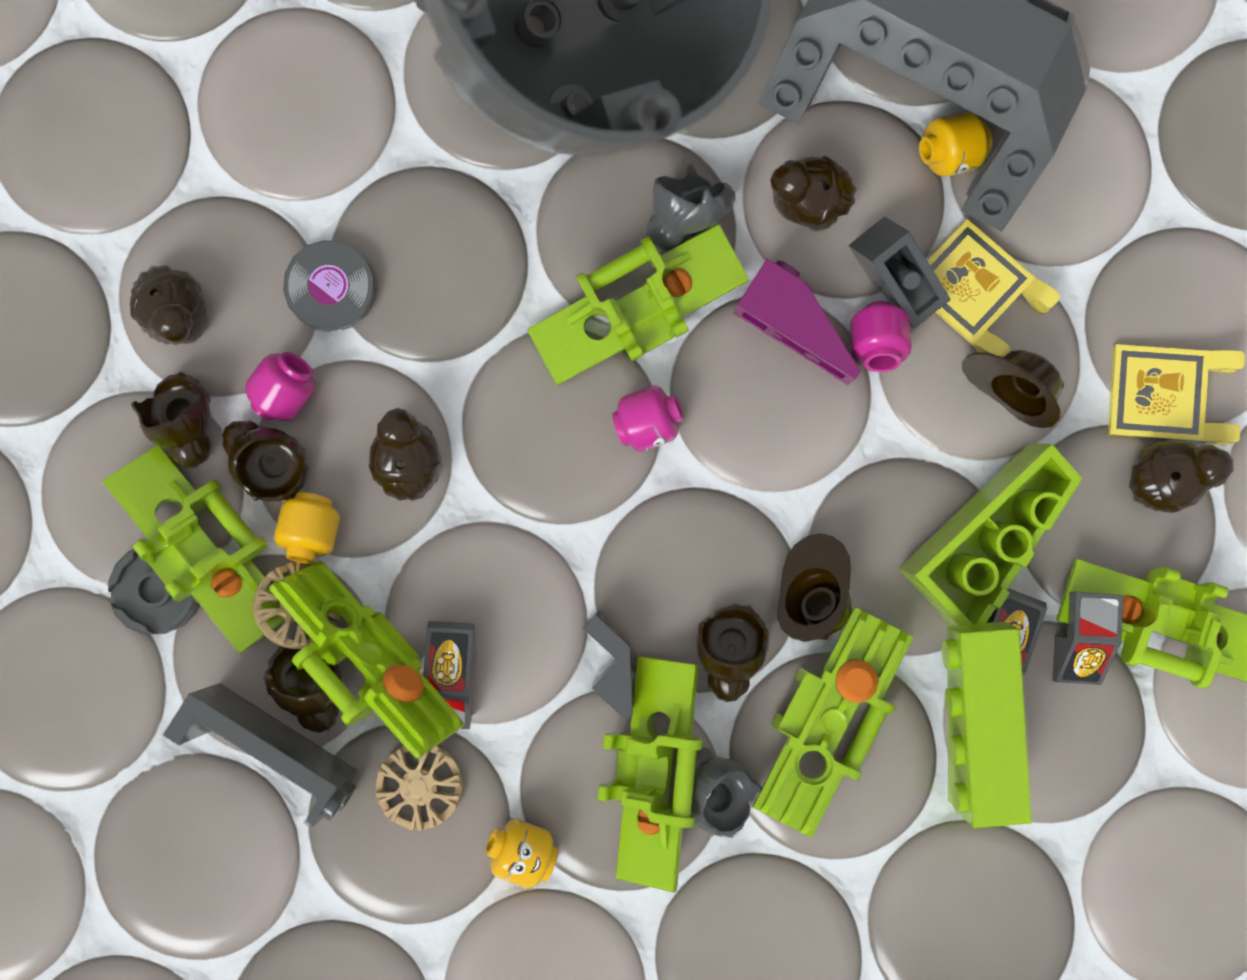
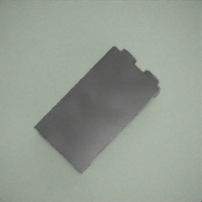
(269, 742)

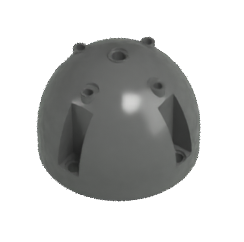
(623, 64)

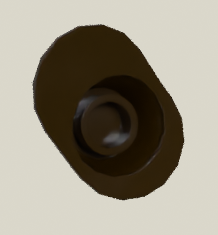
(1020, 382)
(815, 589)

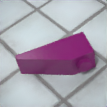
(791, 315)

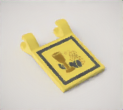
(983, 285)
(1165, 393)

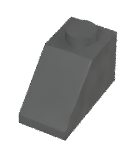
(900, 270)

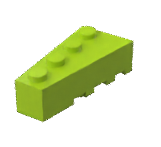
(988, 541)
(986, 725)

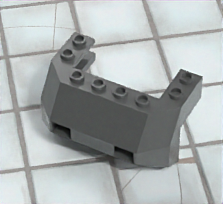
(996, 58)

